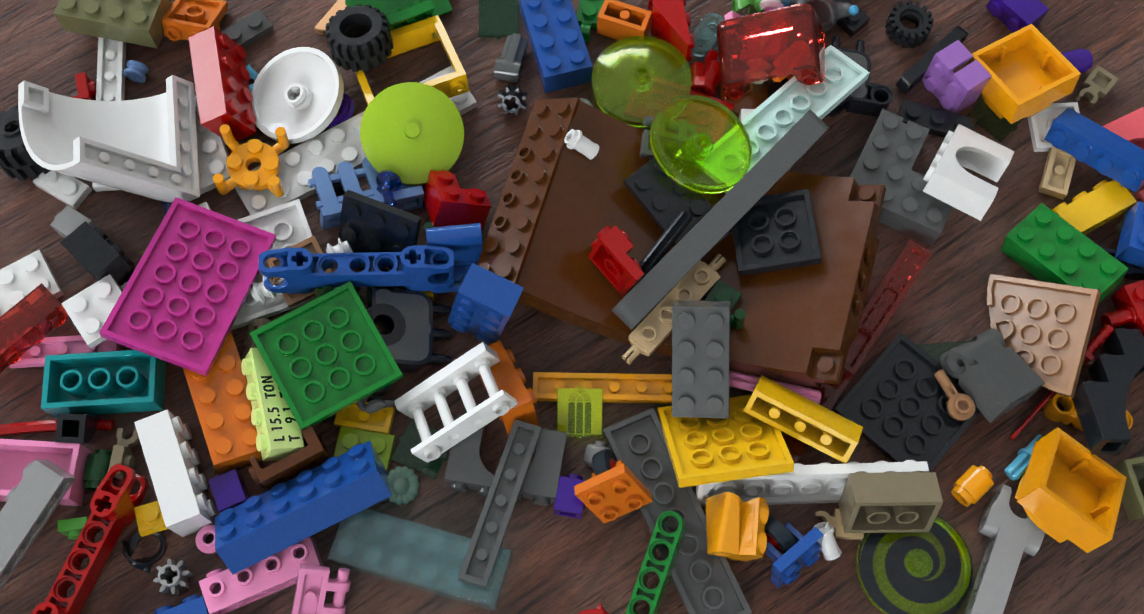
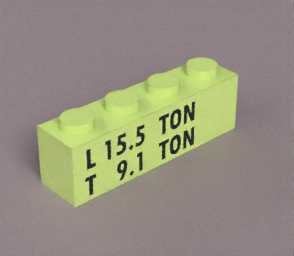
(276, 427)

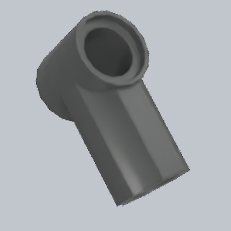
(510, 64)

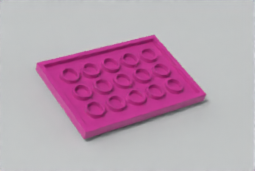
(188, 287)

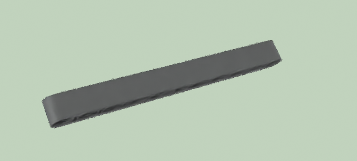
(719, 220)

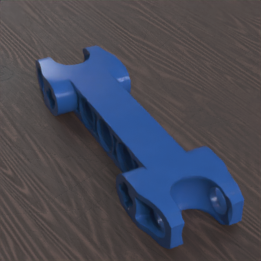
(306, 271)

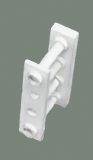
(439, 386)

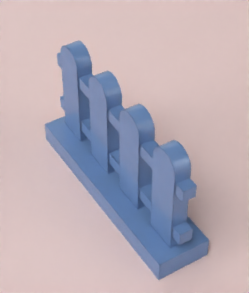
(330, 206)

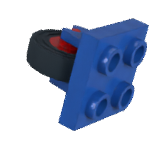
(790, 550)

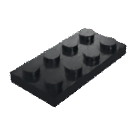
(665, 198)

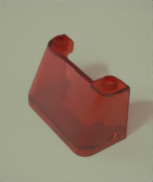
(771, 47)

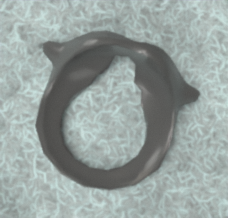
(375, 404)

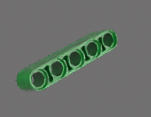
(652, 564)

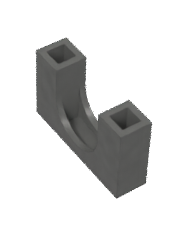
(542, 478)

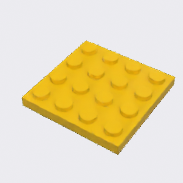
(723, 447)

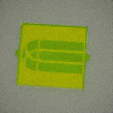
(580, 411)

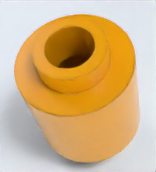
(972, 485)

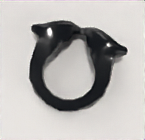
(144, 563)

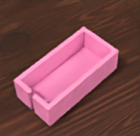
(19, 453)

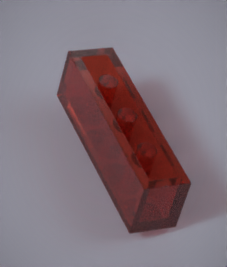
(28, 324)

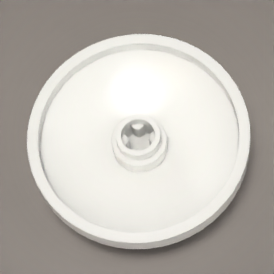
(297, 92)

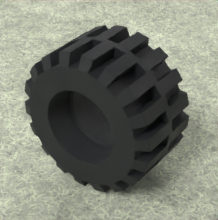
(359, 38)

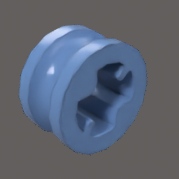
(136, 71)

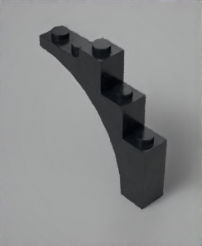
(1103, 399)

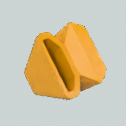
(736, 527)

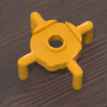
(243, 155)

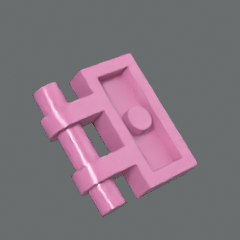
(312, 587)

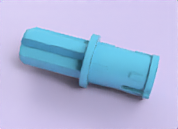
(1020, 463)

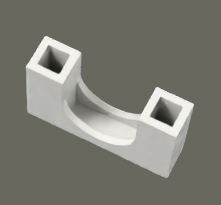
(956, 186)

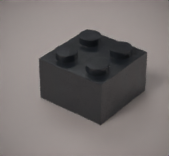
(98, 253)

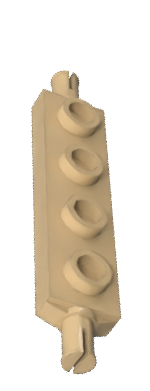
(658, 323)

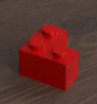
(451, 204)

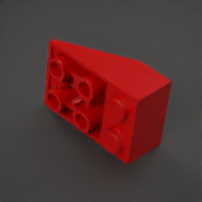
(671, 24)

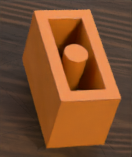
(622, 20)

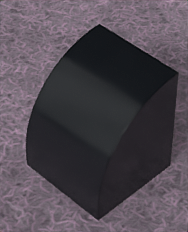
(76, 427)

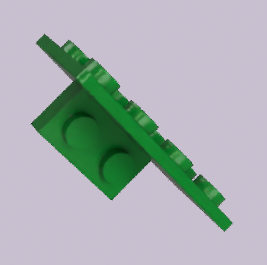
(405, 12)

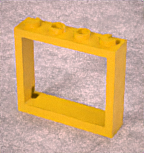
(419, 35)

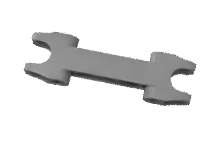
(1007, 542)

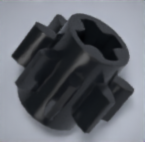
(512, 107)

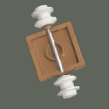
(260, 293)

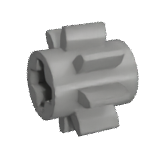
(167, 572)

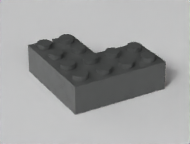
(888, 162)

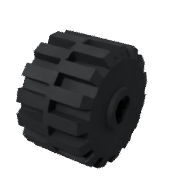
(13, 154)

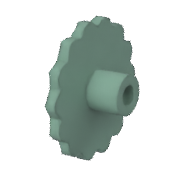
(403, 485)

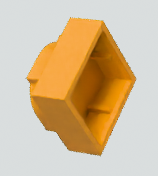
(1024, 74)
(1071, 492)

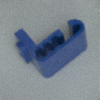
(467, 248)

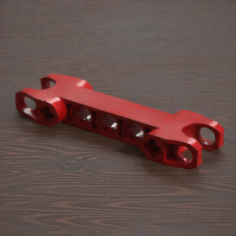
(111, 511)

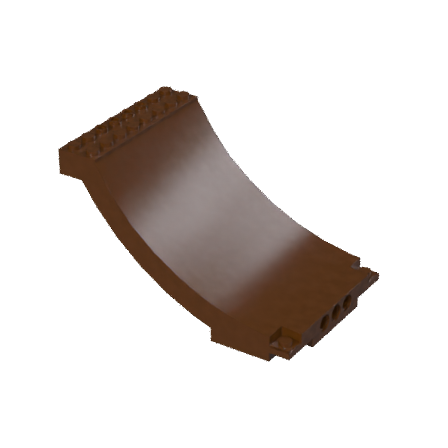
(560, 200)

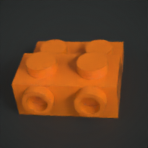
(192, 17)

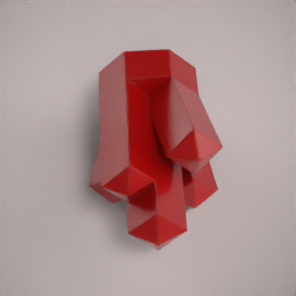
(706, 74)

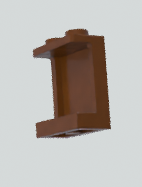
(292, 465)

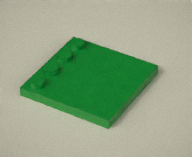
(326, 355)

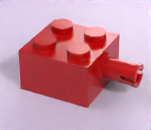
(1129, 307)

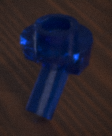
(387, 184)

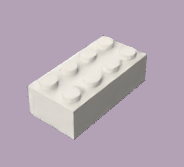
(175, 473)

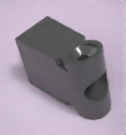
(991, 374)

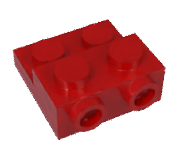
(612, 259)

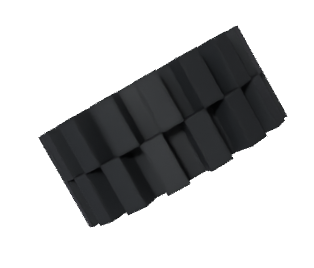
(912, 13)

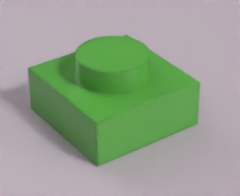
(72, 527)

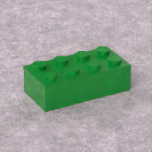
(1061, 253)

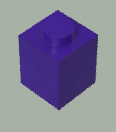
(229, 490)
(566, 501)

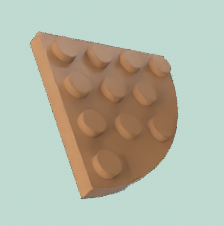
(1044, 326)

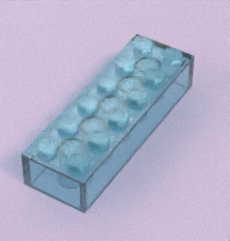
(414, 556)

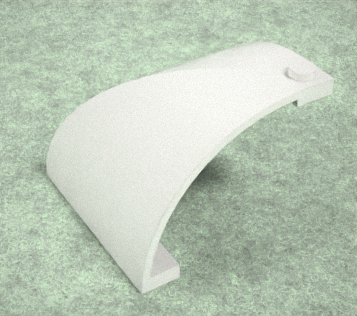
(125, 144)

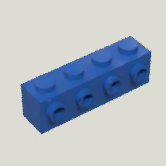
(1098, 148)

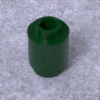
(96, 468)

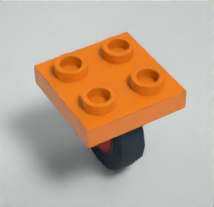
(612, 488)

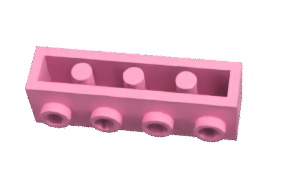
(229, 592)

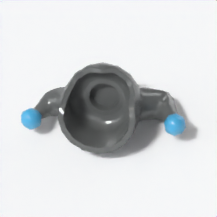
(827, 10)

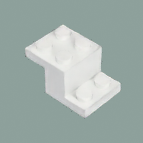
(92, 307)

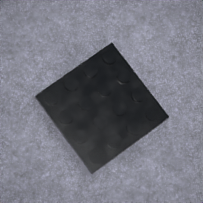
(904, 406)

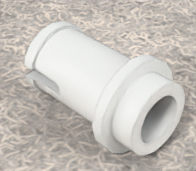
(575, 140)
(830, 547)

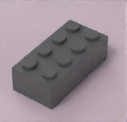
(701, 359)

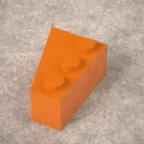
(512, 382)

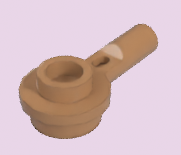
(958, 405)

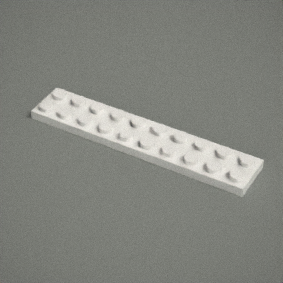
(325, 151)

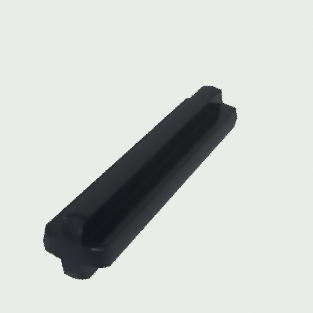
(665, 241)

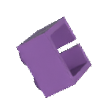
(956, 89)

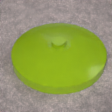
(412, 132)

